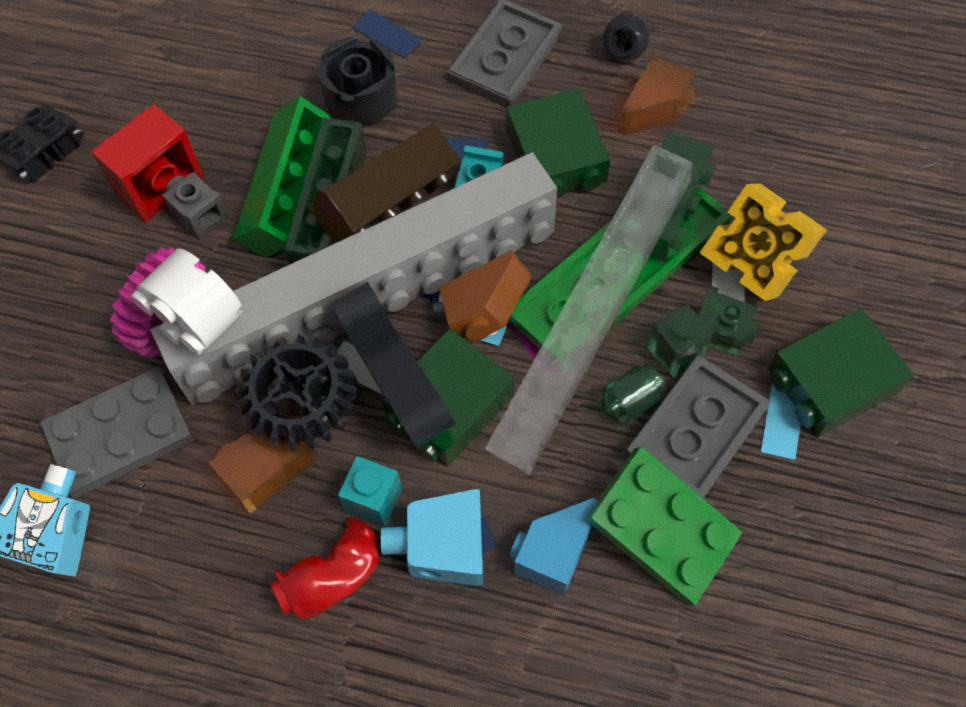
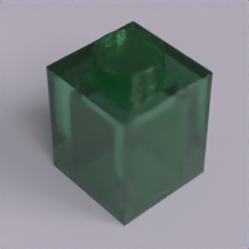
(679, 339)

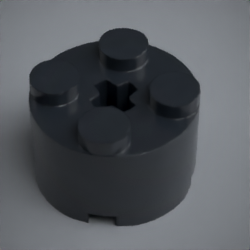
(358, 80)

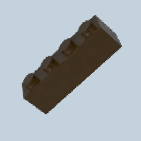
(384, 184)

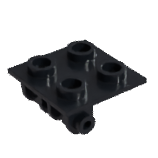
(33, 135)

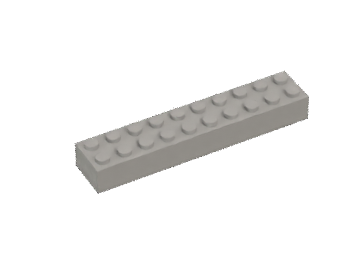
(396, 257)

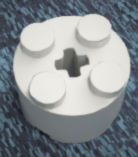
(189, 302)

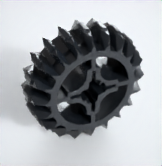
(322, 369)

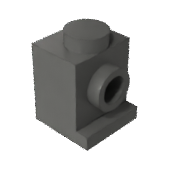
(190, 199)

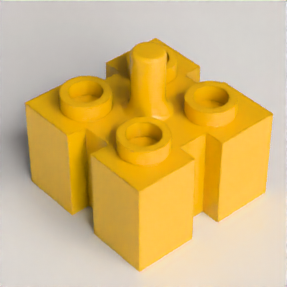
(762, 241)

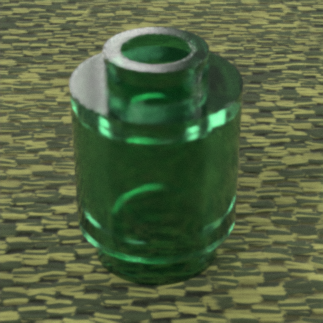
(632, 393)

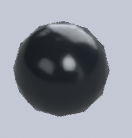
(626, 37)

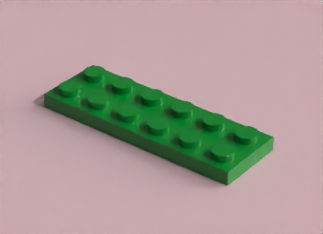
(544, 302)

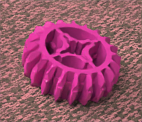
(131, 322)

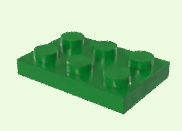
(664, 526)

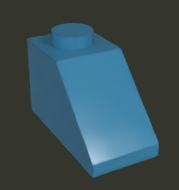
(553, 547)

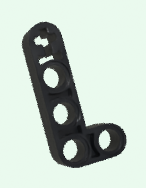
(392, 364)

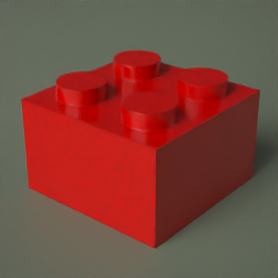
(145, 159)

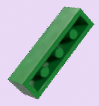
(279, 178)

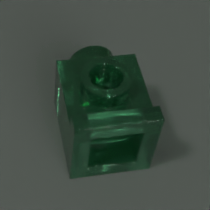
(729, 321)

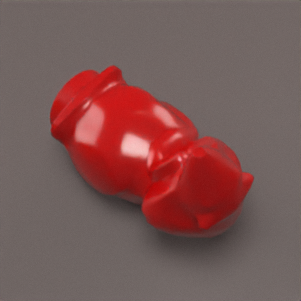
(321, 582)

